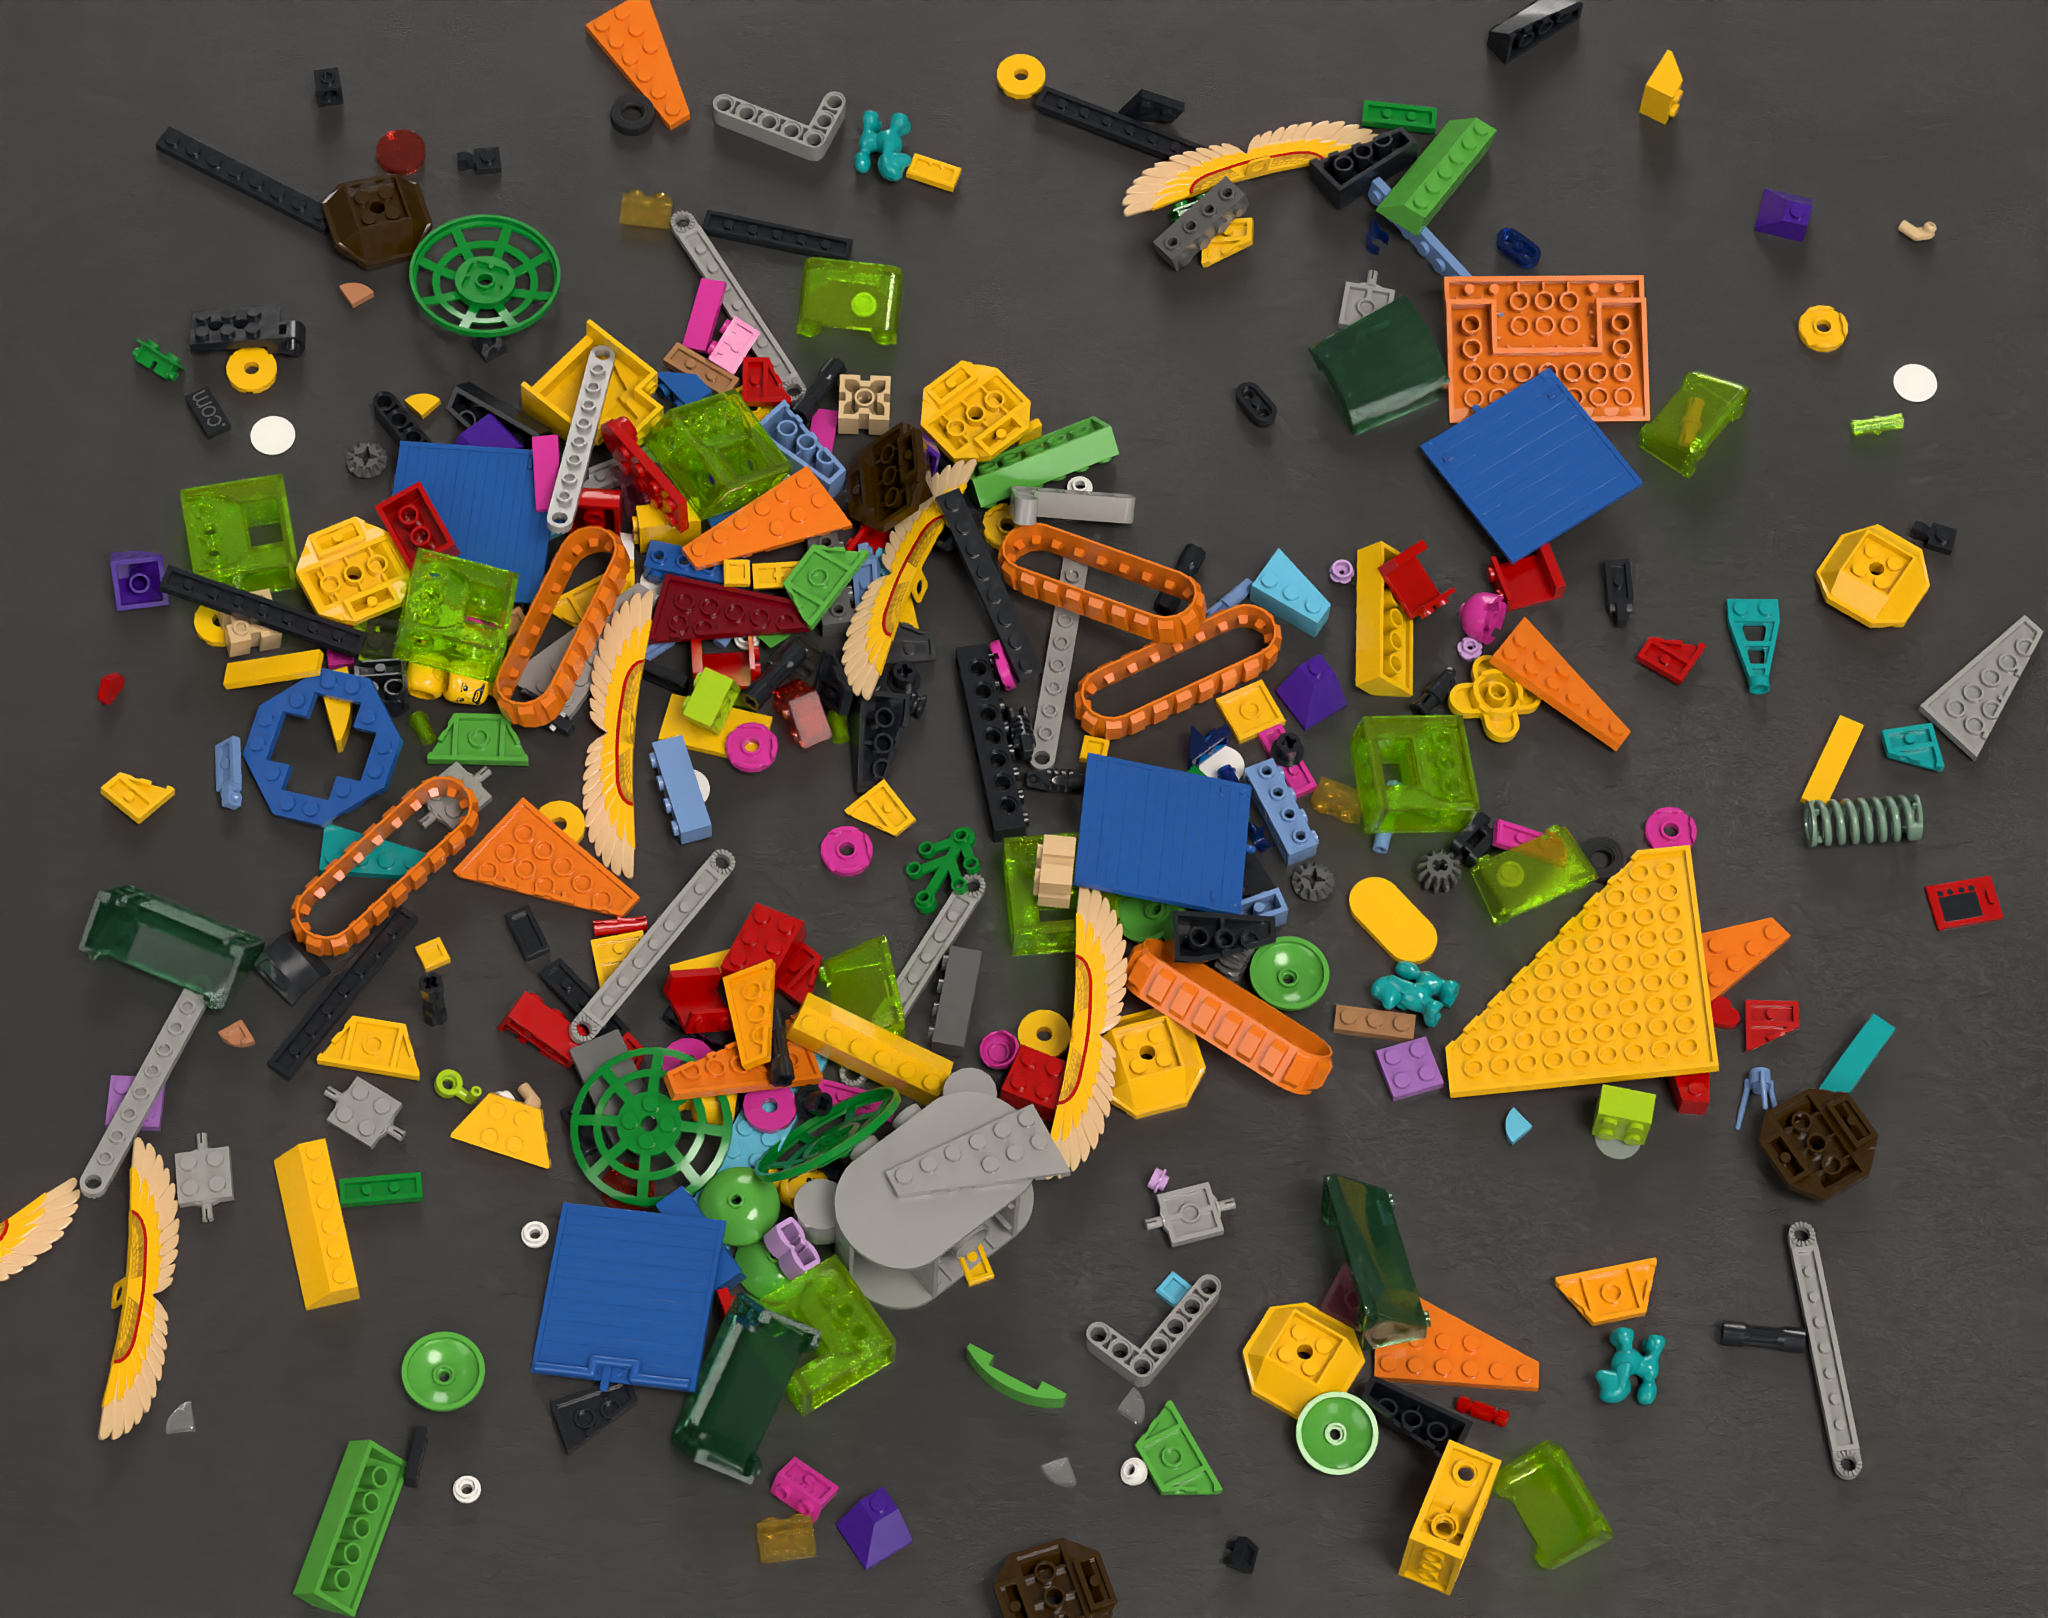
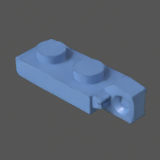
(866, 574)
(229, 772)

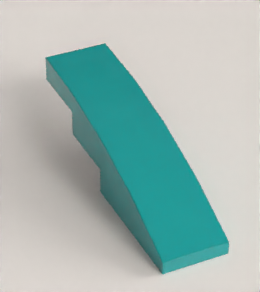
(1859, 1056)

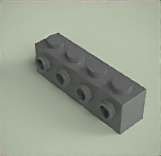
(1201, 224)
(839, 615)
(956, 1001)

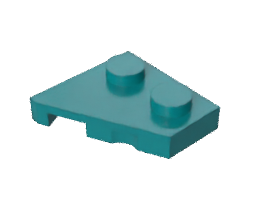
(1913, 746)

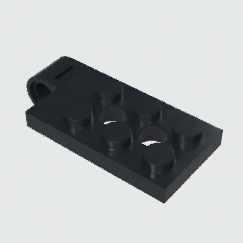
(261, 329)

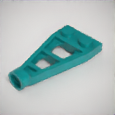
(1754, 613)

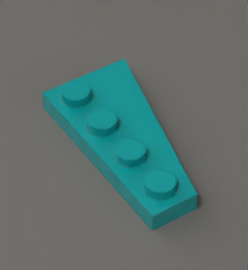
(384, 862)

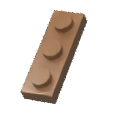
(684, 360)
(1374, 1023)

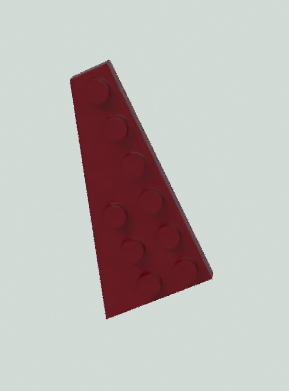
(711, 611)

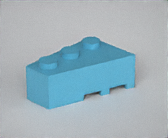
(1290, 595)

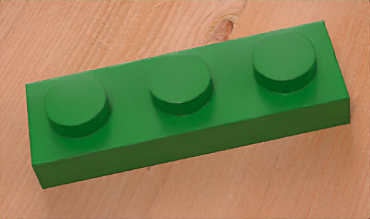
(1395, 115)
(380, 1189)

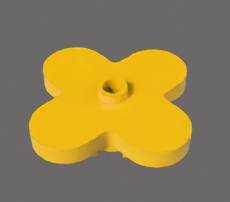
(1493, 699)

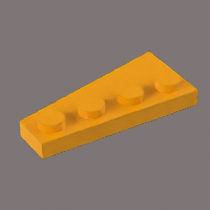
(751, 1010)

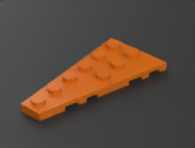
(637, 48)
(778, 518)
(1544, 672)
(723, 1073)

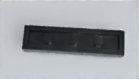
(575, 993)

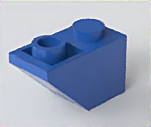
(682, 388)

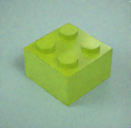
(711, 700)
(1623, 1115)

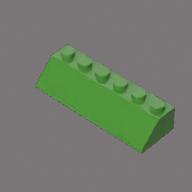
(1437, 173)
(1042, 460)
(351, 1528)

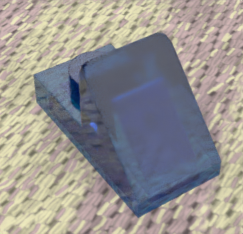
(1203, 748)

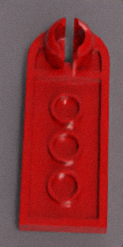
(621, 440)

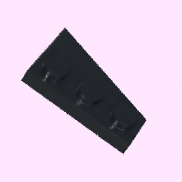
(590, 1411)

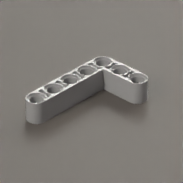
(782, 126)
(1034, 502)
(1160, 1338)

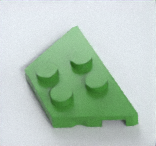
(821, 579)
(478, 741)
(1175, 1458)

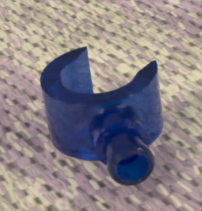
(1378, 234)
(1259, 838)

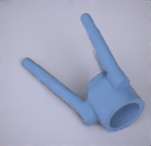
(1761, 1084)

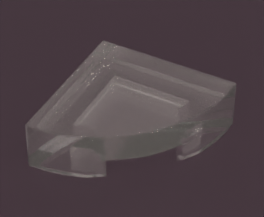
(1133, 1407)
(181, 1419)
(1059, 1472)

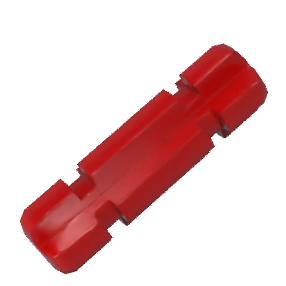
(1482, 1411)

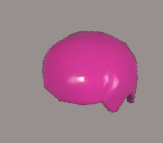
(999, 1050)

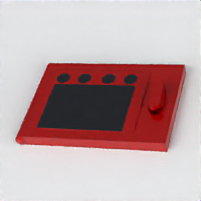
(1964, 902)

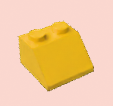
(1663, 90)

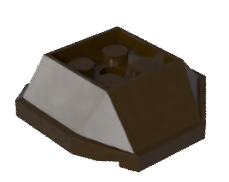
(371, 237)
(890, 478)
(1834, 1125)
(1058, 1570)

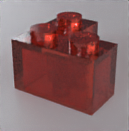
(803, 710)

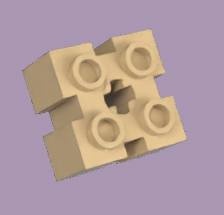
(864, 404)
(243, 635)
(1054, 871)

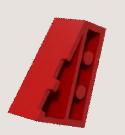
(1690, 1092)

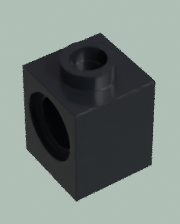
(328, 87)

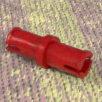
(619, 925)

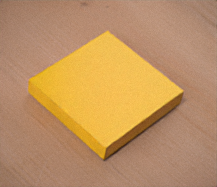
(1249, 711)

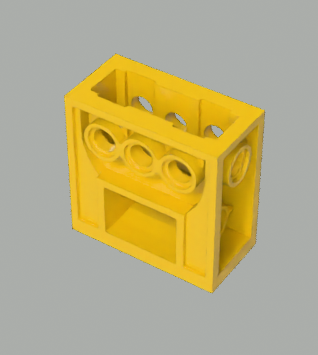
(1449, 1518)

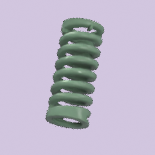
(1912, 828)

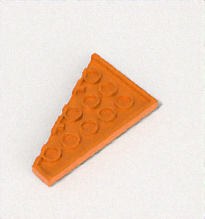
(541, 861)
(1738, 950)
(1456, 1356)

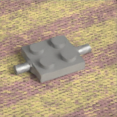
(1363, 299)
(446, 809)
(364, 1113)
(204, 1177)
(1190, 1214)

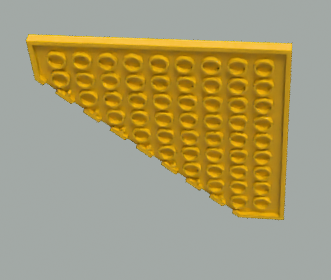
(1606, 998)

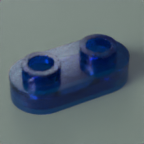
(1519, 247)

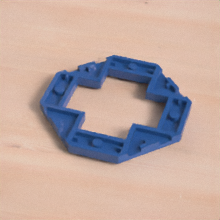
(299, 702)

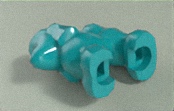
(888, 142)
(1415, 996)
(1628, 1362)

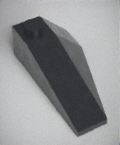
(1210, 936)

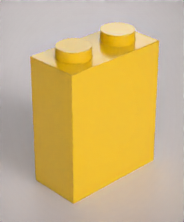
(651, 525)

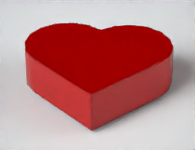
(110, 687)
(1723, 1014)

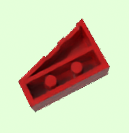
(542, 1027)

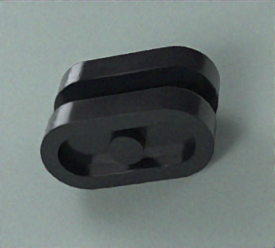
(1469, 834)

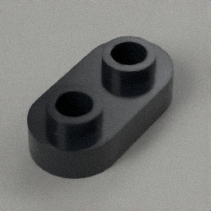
(1257, 405)

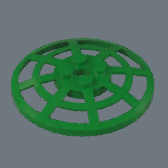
(484, 268)
(647, 1143)
(833, 1143)

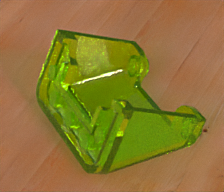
(850, 298)
(1693, 420)
(1532, 874)
(866, 984)
(1553, 1504)

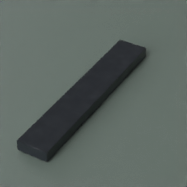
(776, 236)

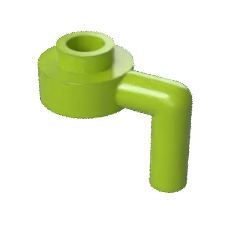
(456, 1083)

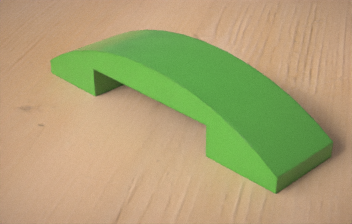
(1044, 1397)

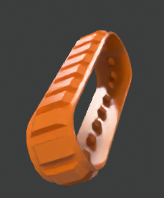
(1047, 538)
(573, 549)
(1180, 700)
(373, 838)
(1229, 1018)

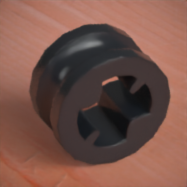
(917, 704)

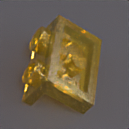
(646, 210)
(1337, 800)
(786, 1538)

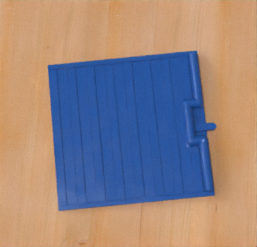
(1531, 465)
(485, 505)
(1163, 835)
(629, 1297)

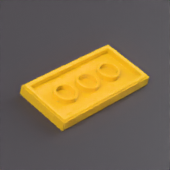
(700, 739)

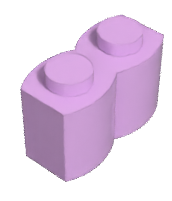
(788, 1245)

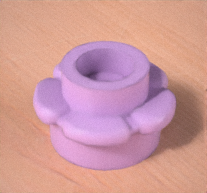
(1344, 566)
(1467, 654)
(1158, 1180)

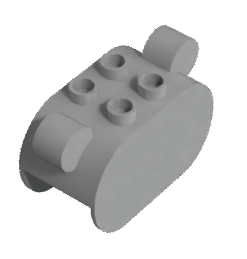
(911, 1246)

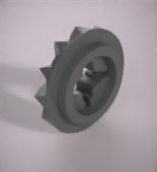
(373, 466)
(1302, 885)

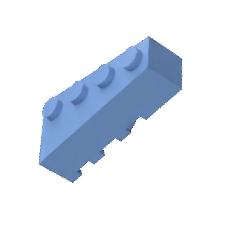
(802, 447)

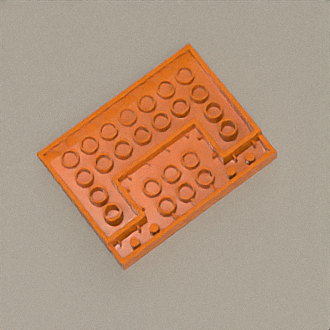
(1578, 326)

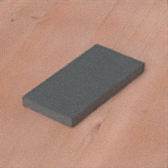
(590, 1057)

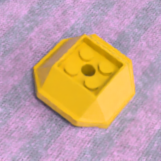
(968, 393)
(352, 550)
(1871, 598)
(1166, 1079)
(1281, 1375)

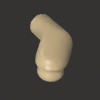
(1918, 233)
(529, 1095)

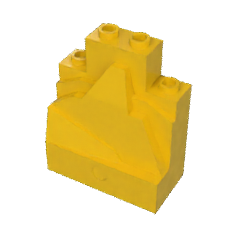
(629, 392)

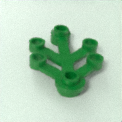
(944, 865)

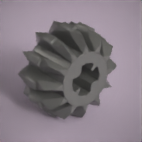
(1438, 871)
(1234, 965)

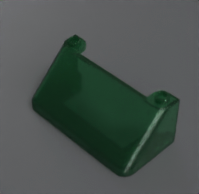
(170, 942)
(1376, 1260)
(742, 1387)

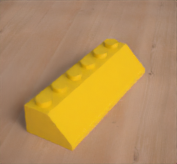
(1382, 629)
(869, 1050)
(316, 1225)

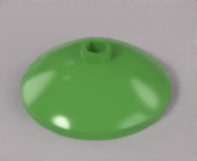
(1141, 919)
(1293, 960)
(749, 1219)
(760, 1269)
(438, 1356)
(1356, 1433)

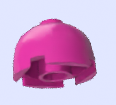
(1482, 615)

